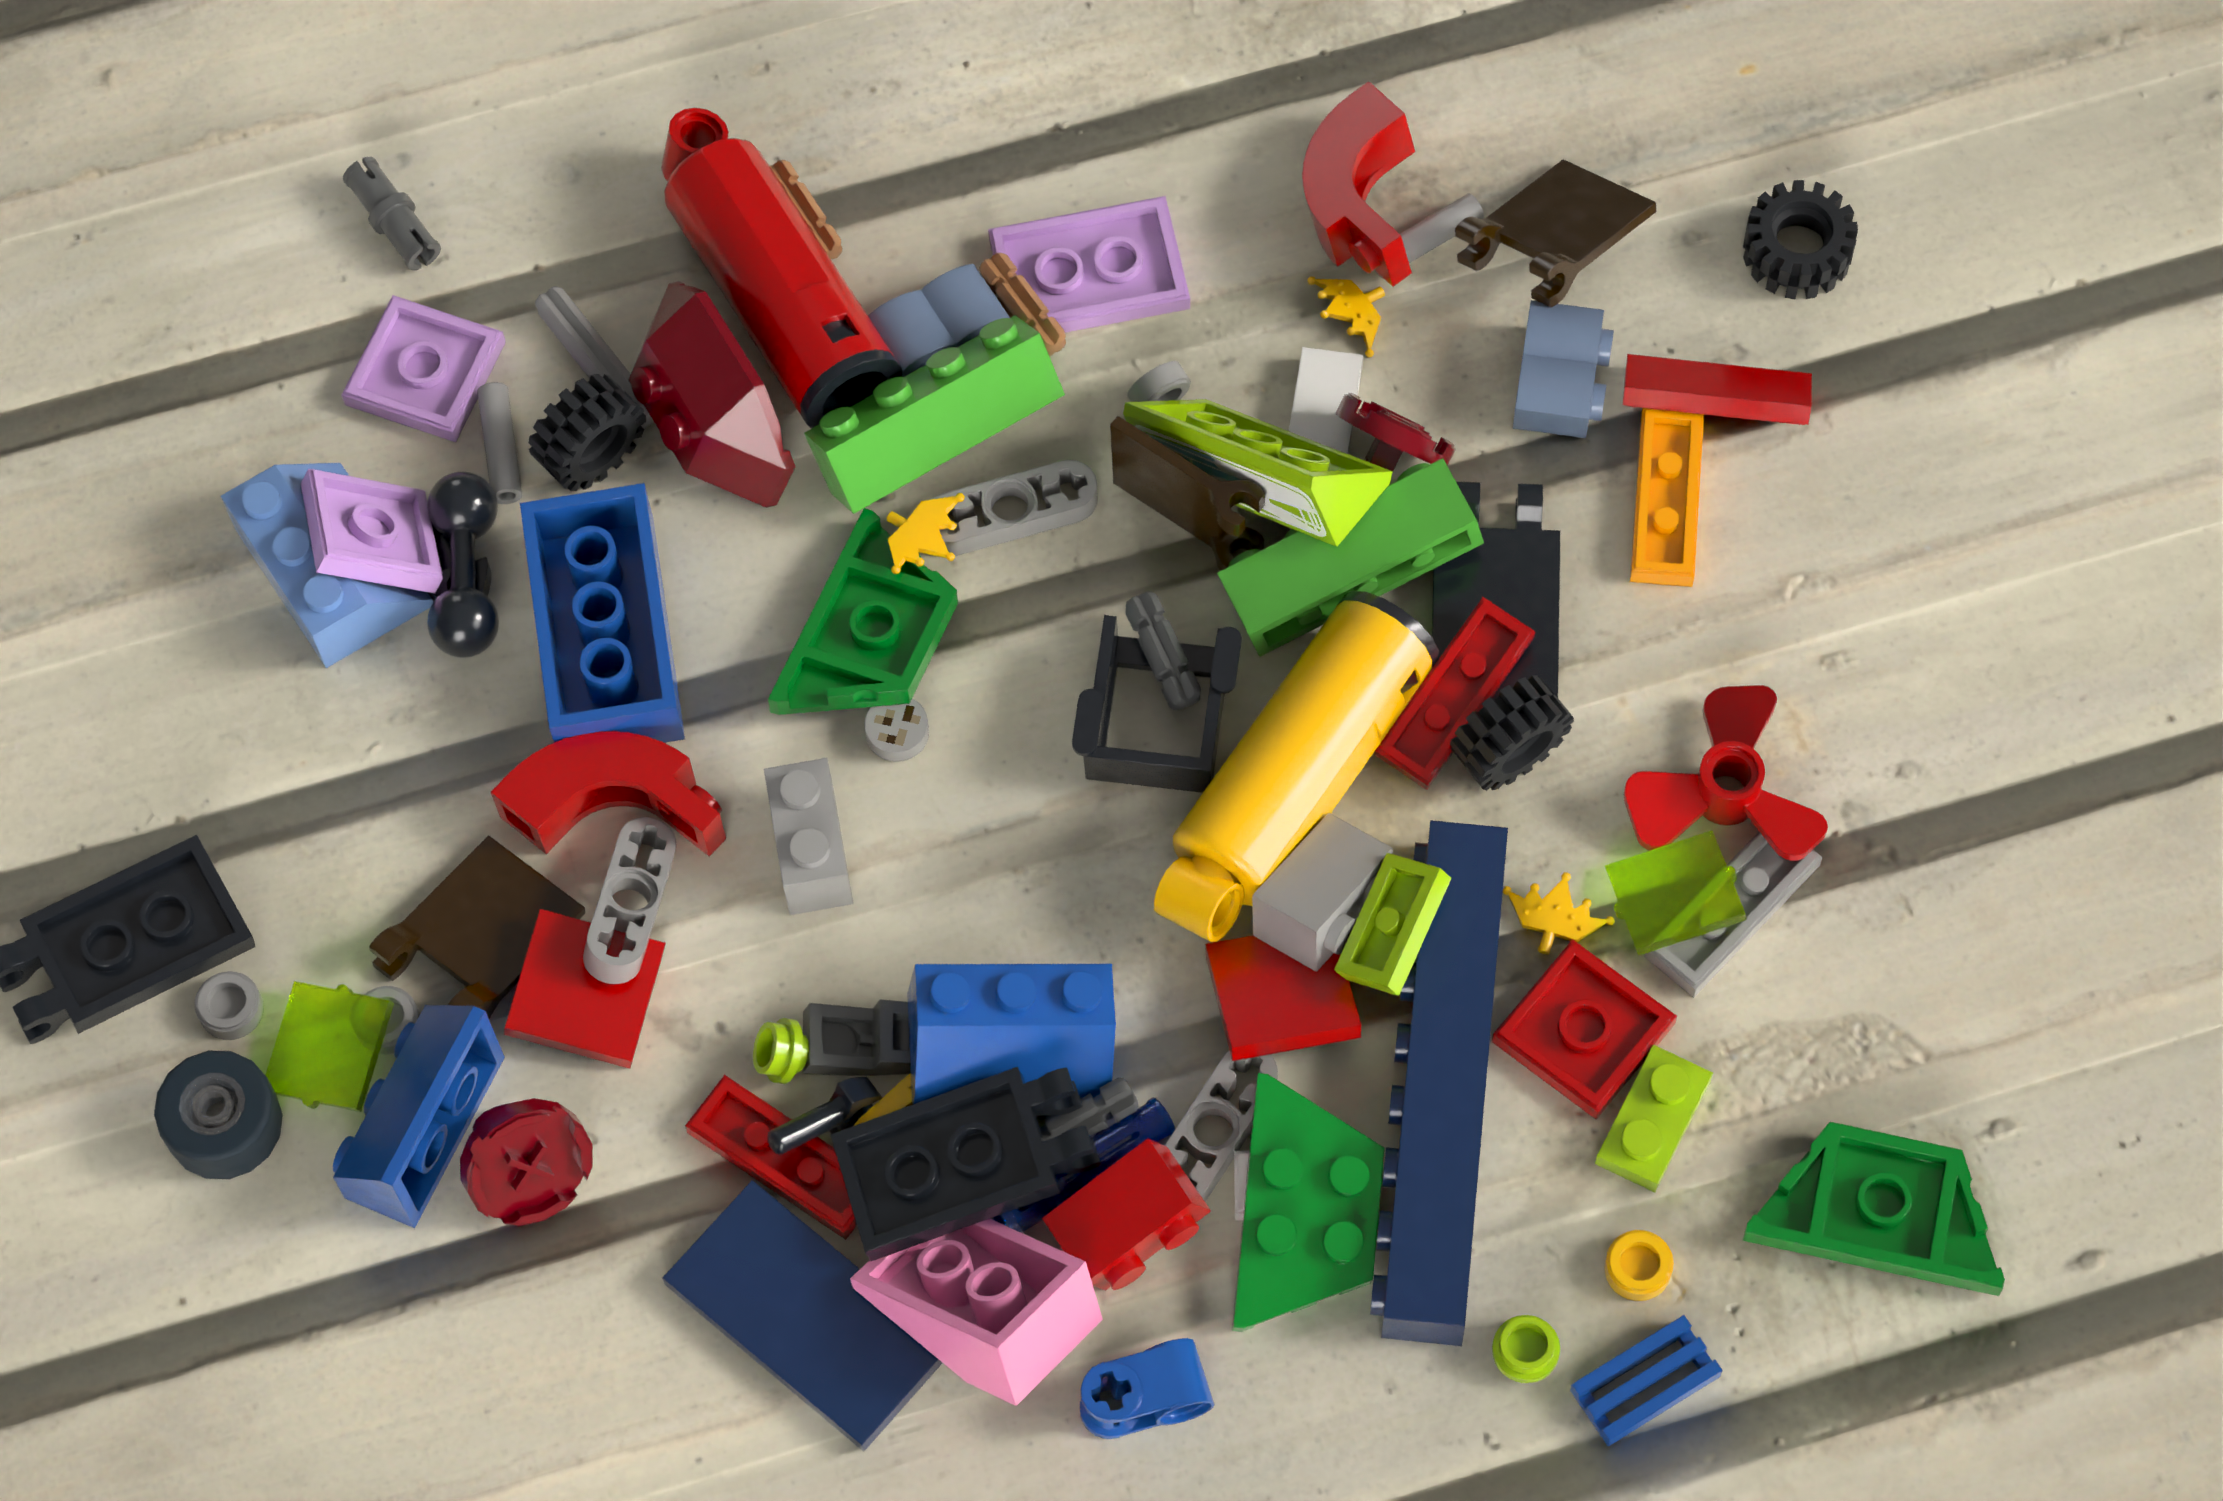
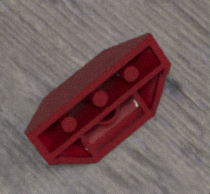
(710, 399)

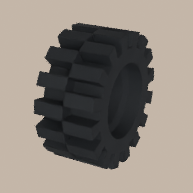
(1804, 210)
(587, 432)
(1511, 732)

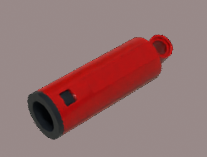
(771, 268)

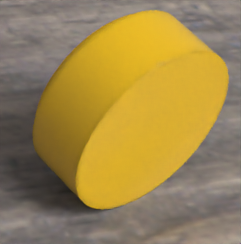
(1638, 1265)

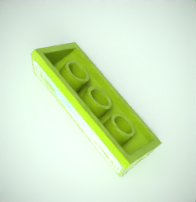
(1302, 480)

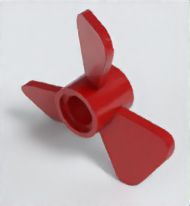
(1669, 803)

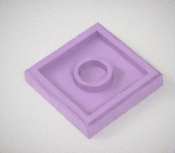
(423, 368)
(371, 531)

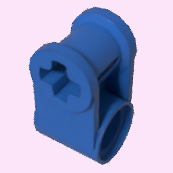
(1155, 1389)

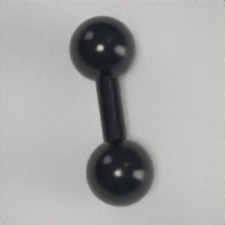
(462, 618)

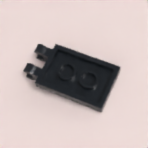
(1513, 571)
(124, 940)
(959, 1158)

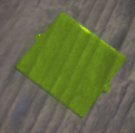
(1675, 892)
(328, 1046)

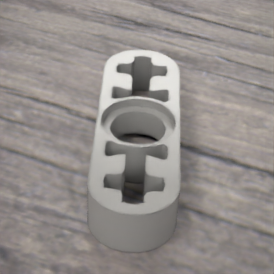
(1058, 510)
(635, 923)
(1222, 1082)

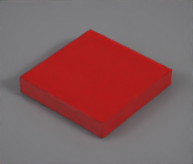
(1277, 1002)
(568, 1007)
(1584, 1029)

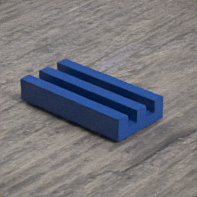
(1692, 1350)

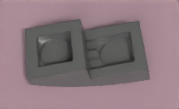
(857, 1039)

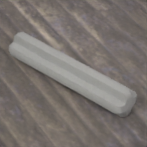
(583, 340)

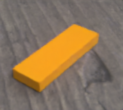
(1667, 498)

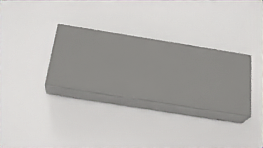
(1763, 887)

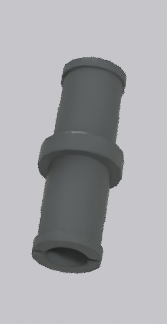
(391, 213)

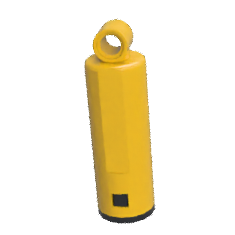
(1295, 760)

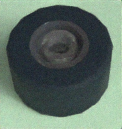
(229, 1136)

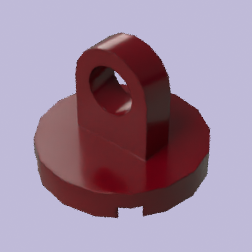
(1392, 434)
(525, 1161)

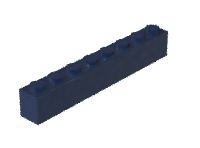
(1442, 1094)

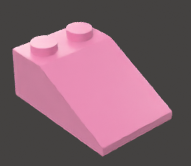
(987, 1304)

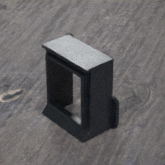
(1145, 767)

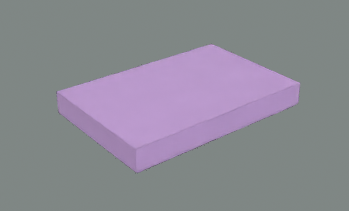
(1100, 263)

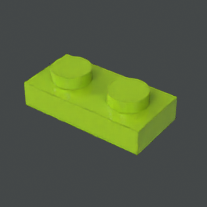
(1392, 924)
(1654, 1118)

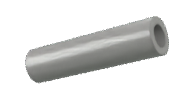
(1439, 227)
(499, 442)

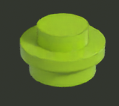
(780, 1050)
(1526, 1348)

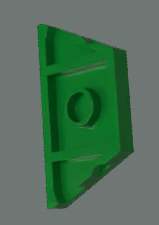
(867, 630)
(1305, 1207)
(1882, 1208)

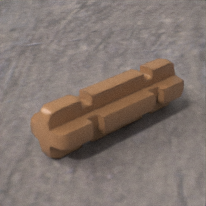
(808, 208)
(1021, 300)

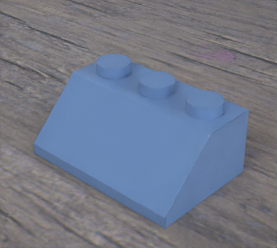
(331, 610)

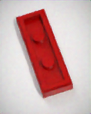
(1717, 389)
(1453, 689)
(808, 1176)

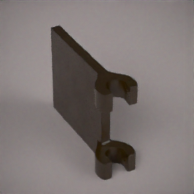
(1560, 223)
(1184, 492)
(476, 925)

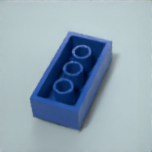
(601, 615)

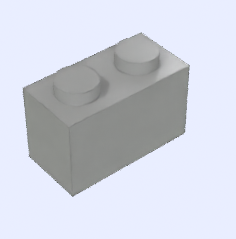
(808, 836)
(1318, 892)

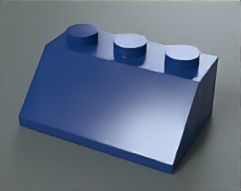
(1005, 1016)
(419, 1112)

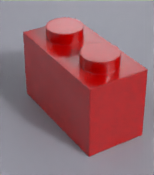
(1128, 1215)

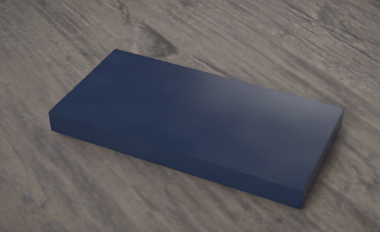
(796, 1314)

